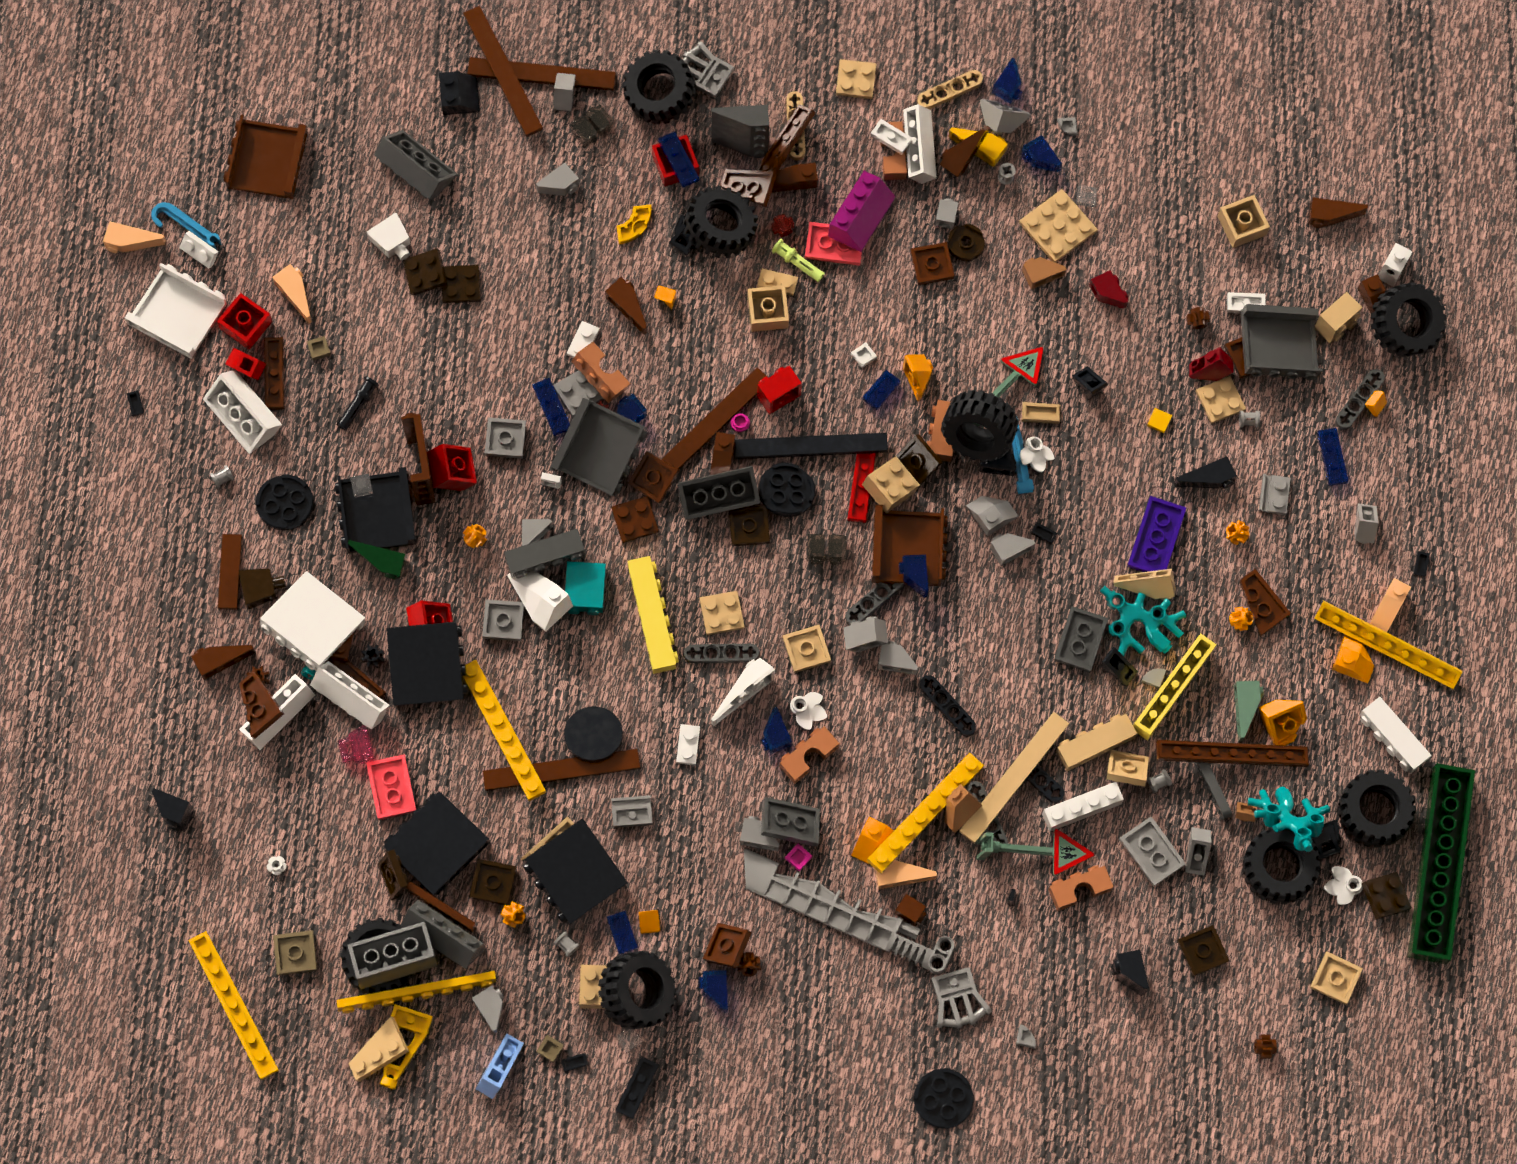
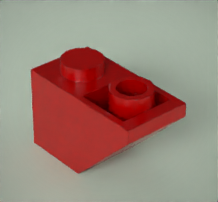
(245, 364)

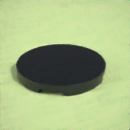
(786, 490)
(284, 502)
(593, 734)
(943, 1098)

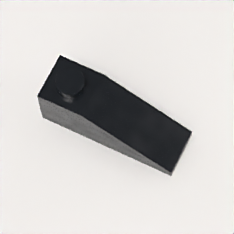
(1213, 475)

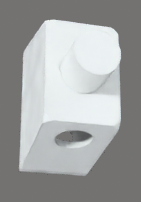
(390, 237)
(1396, 262)

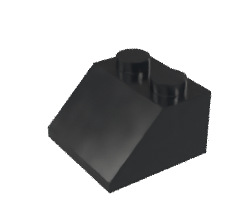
(458, 93)
(173, 810)
(1131, 971)

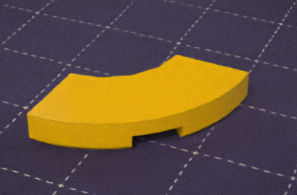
(635, 225)

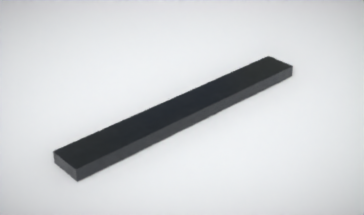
(811, 446)

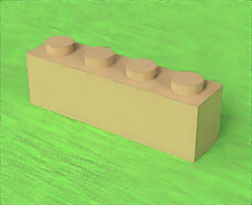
(1096, 742)

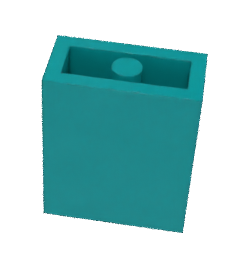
(586, 587)

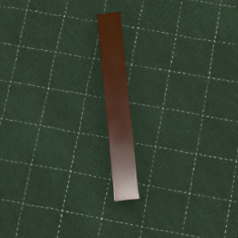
(503, 71)
(547, 74)
(714, 420)
(1232, 753)
(564, 769)

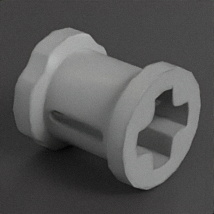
(1004, 168)
(1243, 422)
(222, 476)
(1159, 781)
(566, 944)

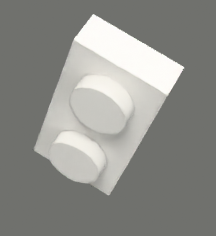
(891, 136)
(198, 249)
(1237, 301)
(584, 336)
(688, 744)

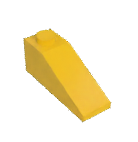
(991, 148)

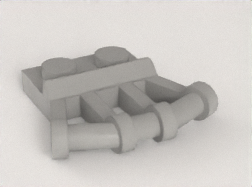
(715, 72)
(954, 986)

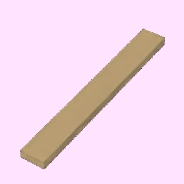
(1014, 777)

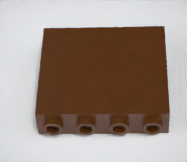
(265, 158)
(421, 482)
(908, 534)

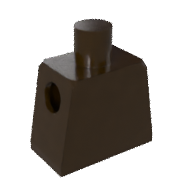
(259, 586)

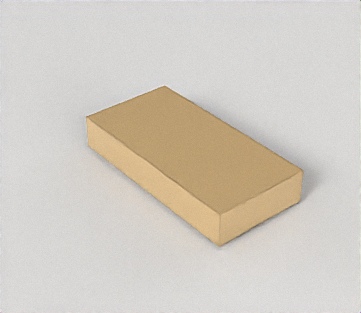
(1040, 413)

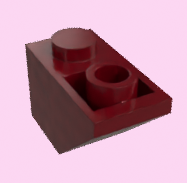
(1108, 291)
(1212, 366)

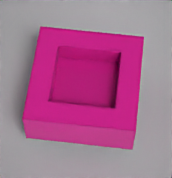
(798, 857)

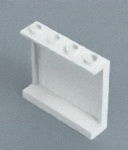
(177, 311)
(311, 621)

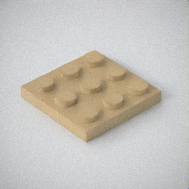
(1058, 226)

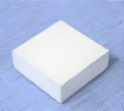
(863, 355)
(551, 480)

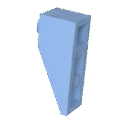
(499, 1066)

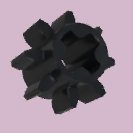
(375, 660)

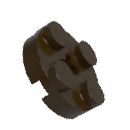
(962, 252)

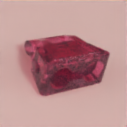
(360, 744)

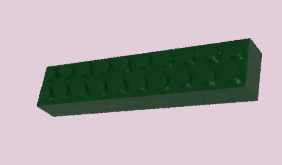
(1441, 864)

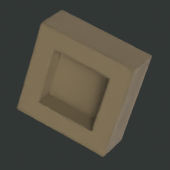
(318, 348)
(550, 1048)

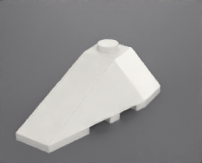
(541, 598)
(751, 681)

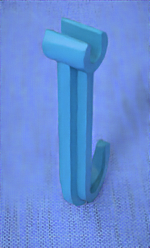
(185, 221)
(1024, 483)

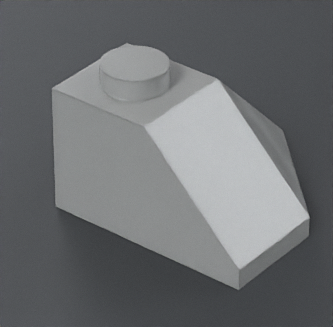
(1002, 117)
(991, 513)

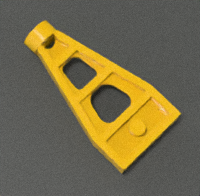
(414, 1022)

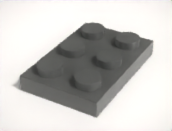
(1080, 639)
(790, 821)

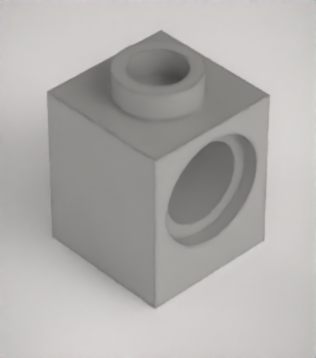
(946, 213)

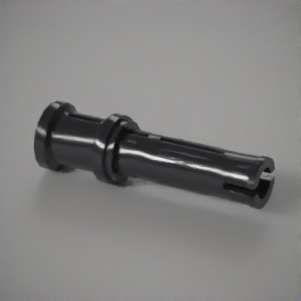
(361, 396)

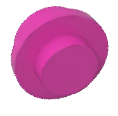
(740, 422)

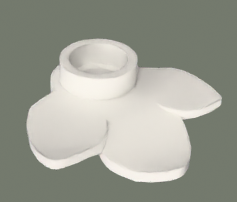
(1035, 456)
(810, 712)
(1340, 885)

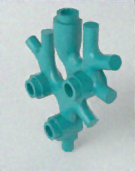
(1135, 612)
(1303, 827)

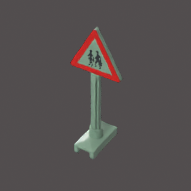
(1023, 365)
(1065, 850)

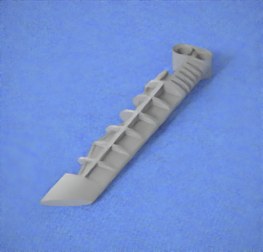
(824, 906)

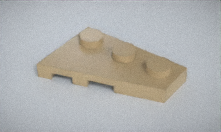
(379, 1051)

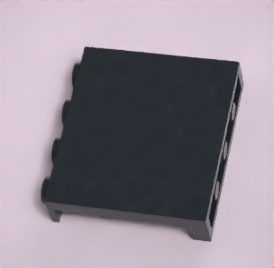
(380, 517)
(426, 663)
(437, 843)
(574, 872)

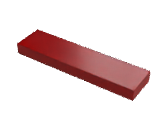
(859, 495)

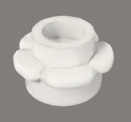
(281, 865)

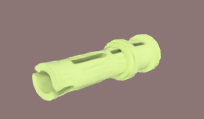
(790, 253)

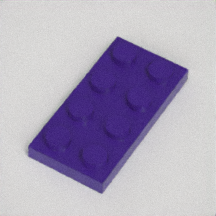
(1156, 535)

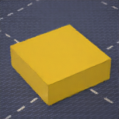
(1159, 420)

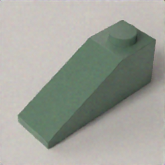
(1247, 699)

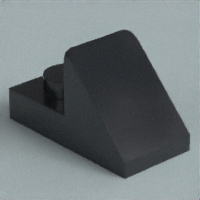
(1090, 382)
(1118, 666)

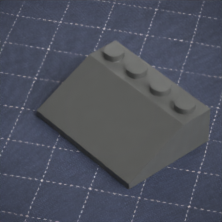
(741, 129)

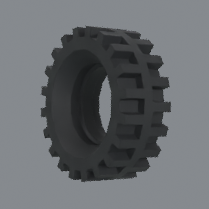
(714, 239)
(363, 932)

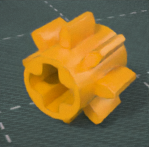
(1237, 532)
(474, 536)
(1241, 618)
(513, 914)

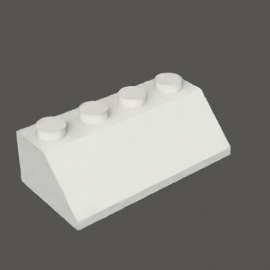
(241, 411)

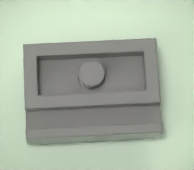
(1274, 494)
(631, 811)

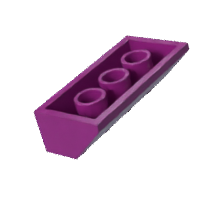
(861, 212)

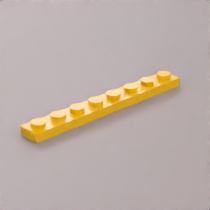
(1388, 644)
(503, 731)
(923, 814)
(408, 994)
(233, 1005)

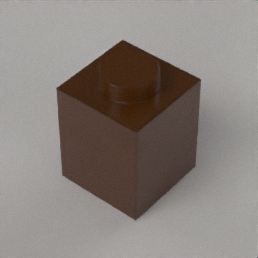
(911, 910)

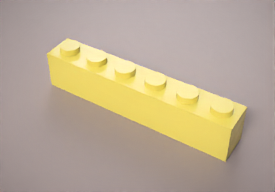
(651, 614)
(1174, 686)

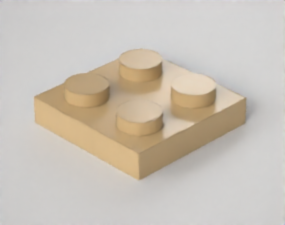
(856, 79)
(1220, 400)
(721, 613)
(806, 648)
(1127, 768)
(1336, 978)

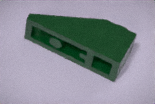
(385, 560)

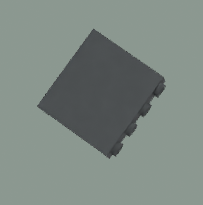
(1280, 341)
(599, 447)

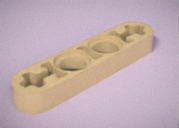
(950, 91)
(789, 105)

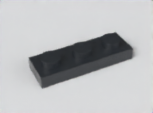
(637, 1088)

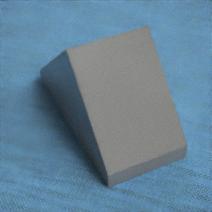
(564, 92)
(534, 529)

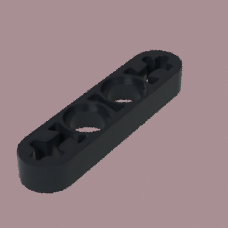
(947, 706)

